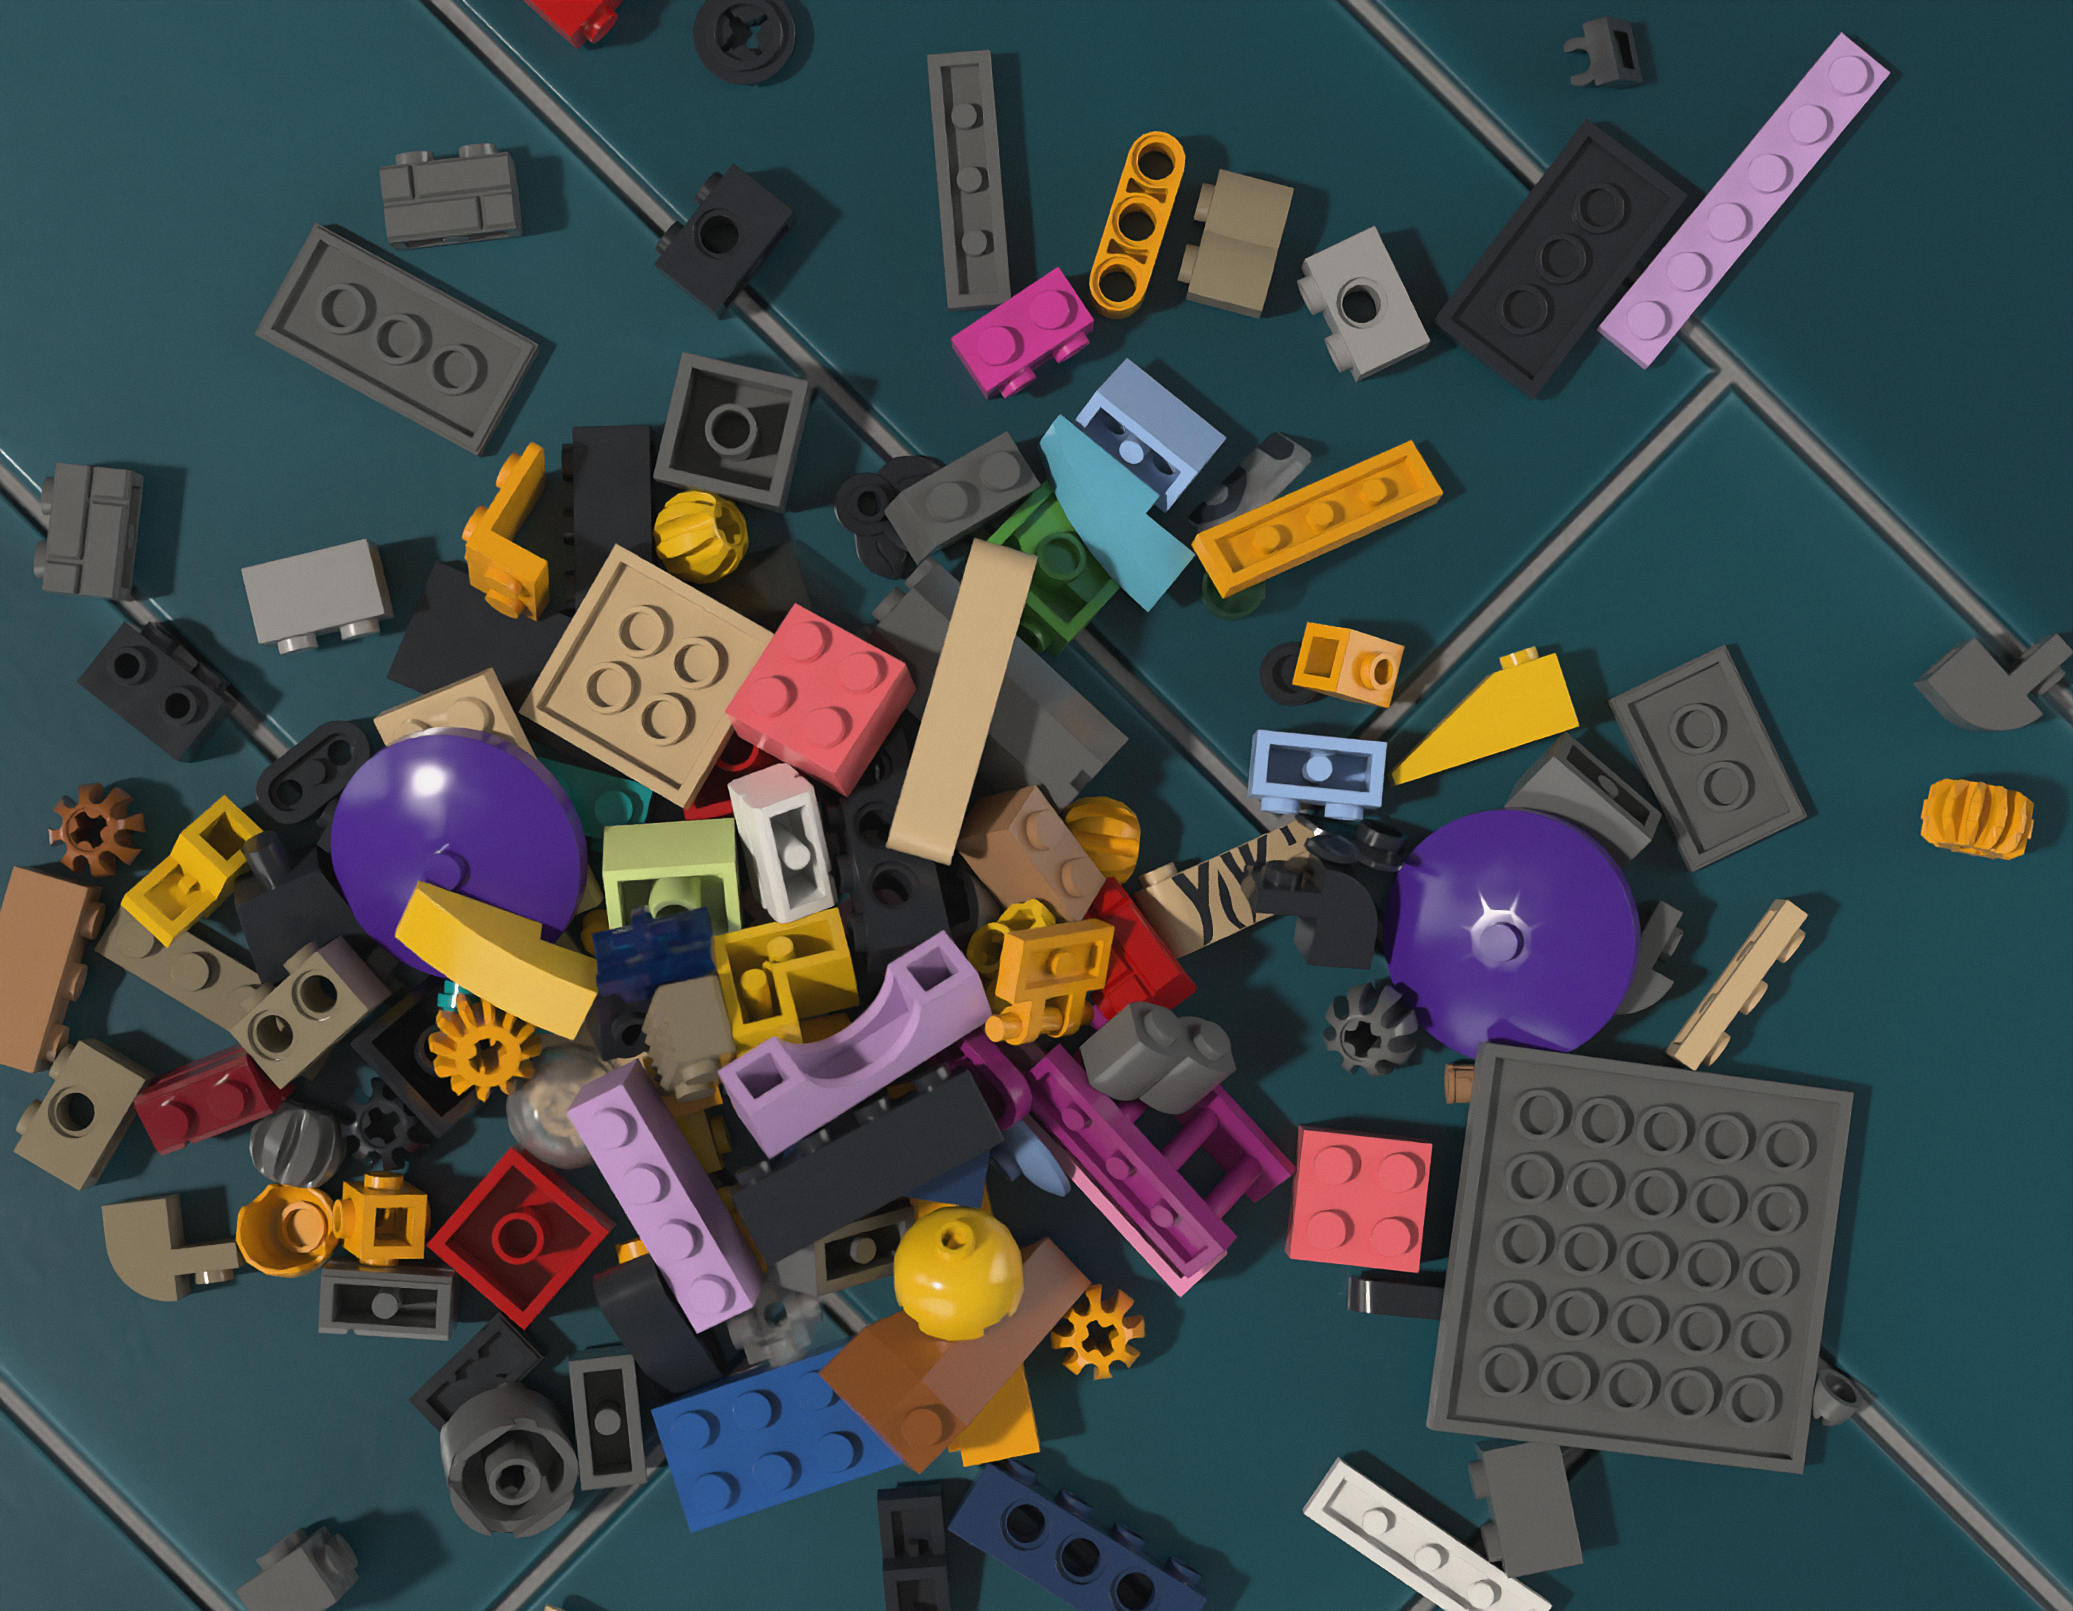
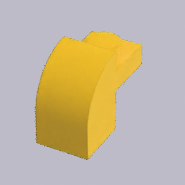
(195, 874)

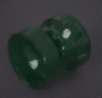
(1227, 608)

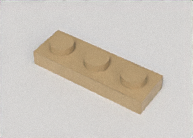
(1738, 986)

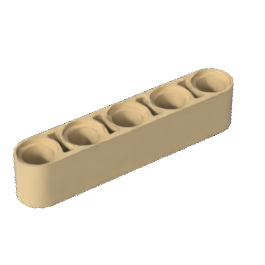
(961, 701)

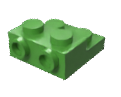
(1067, 578)

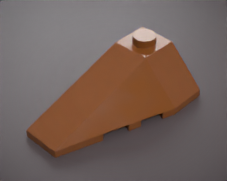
(928, 1389)

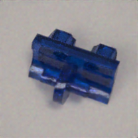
(654, 952)

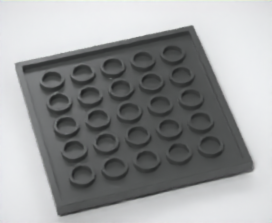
(1639, 1259)

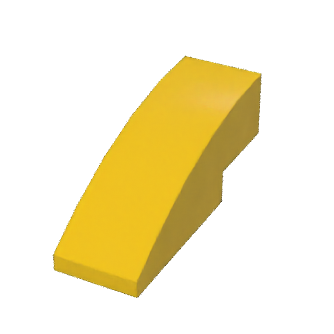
(500, 958)

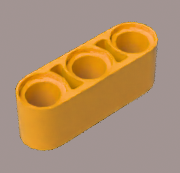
(1142, 195)

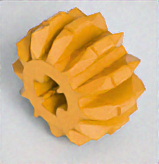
(1977, 819)
(489, 1067)

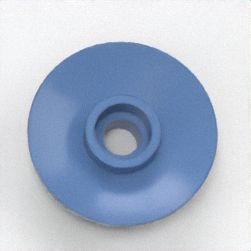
(1027, 1156)

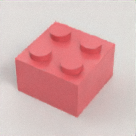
(821, 700)
(1358, 1198)

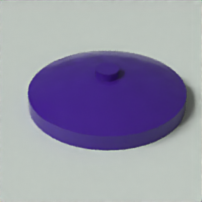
(463, 818)
(1511, 932)

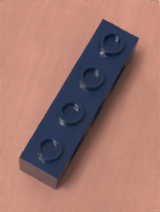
(1038, 1556)

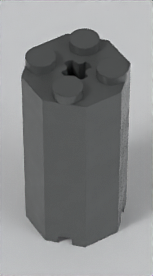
(1040, 723)

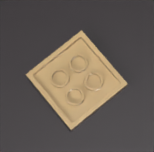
(648, 676)

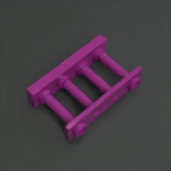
(1146, 1179)

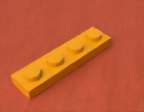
(1316, 519)

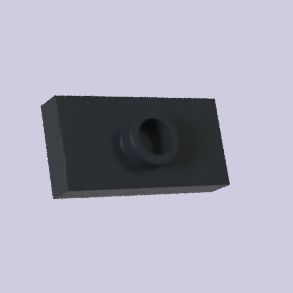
(492, 1357)

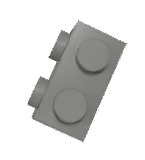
(318, 595)

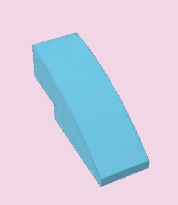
(1110, 514)

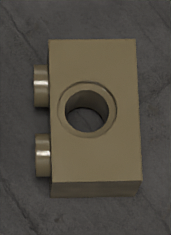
(52, 1137)

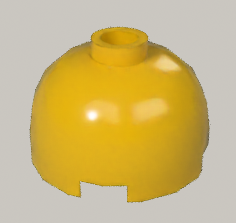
(958, 1273)

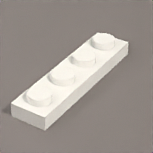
(1414, 1546)

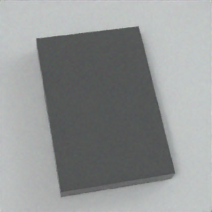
(1707, 758)

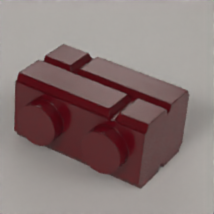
(207, 1099)

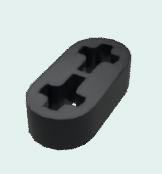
(1395, 1297)

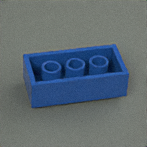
(764, 1439)

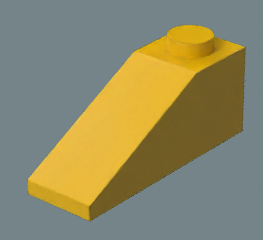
(1500, 713)

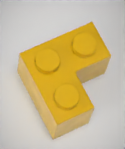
(784, 975)

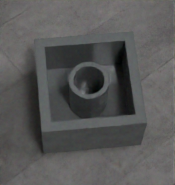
(733, 432)

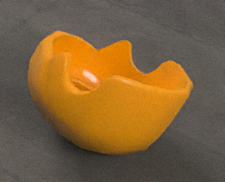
(287, 1230)

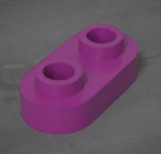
(997, 1079)

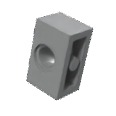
(1363, 267)

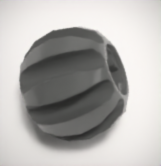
(1354, 1038)
(298, 1144)

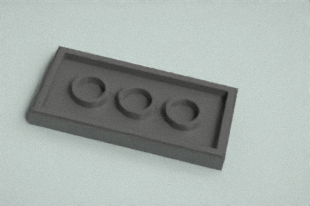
(398, 340)

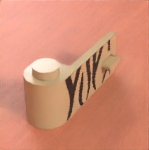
(1206, 900)

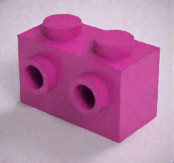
(1023, 334)

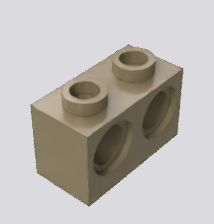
(314, 1017)

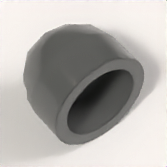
(1834, 1398)

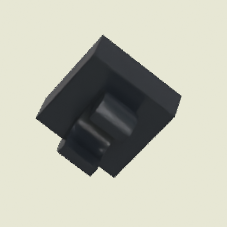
(1611, 54)

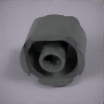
(509, 1461)

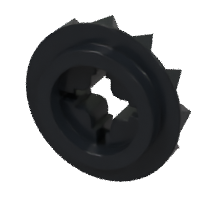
(739, 65)

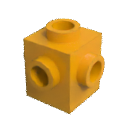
(398, 1230)

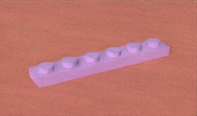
(1743, 201)

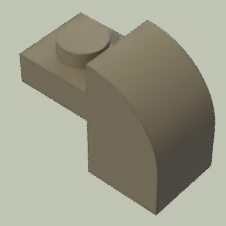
(150, 1249)

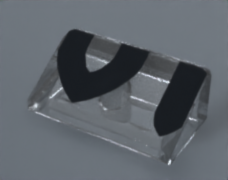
(1253, 482)

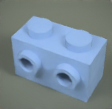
(1149, 432)
(1316, 771)

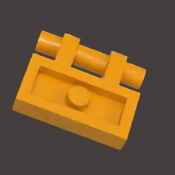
(1044, 964)

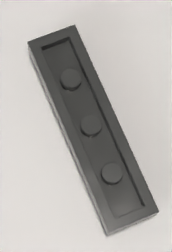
(969, 180)

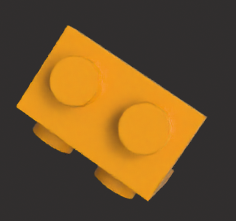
(504, 571)

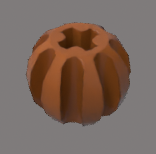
(79, 823)

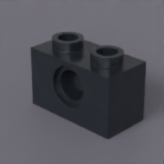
(720, 278)

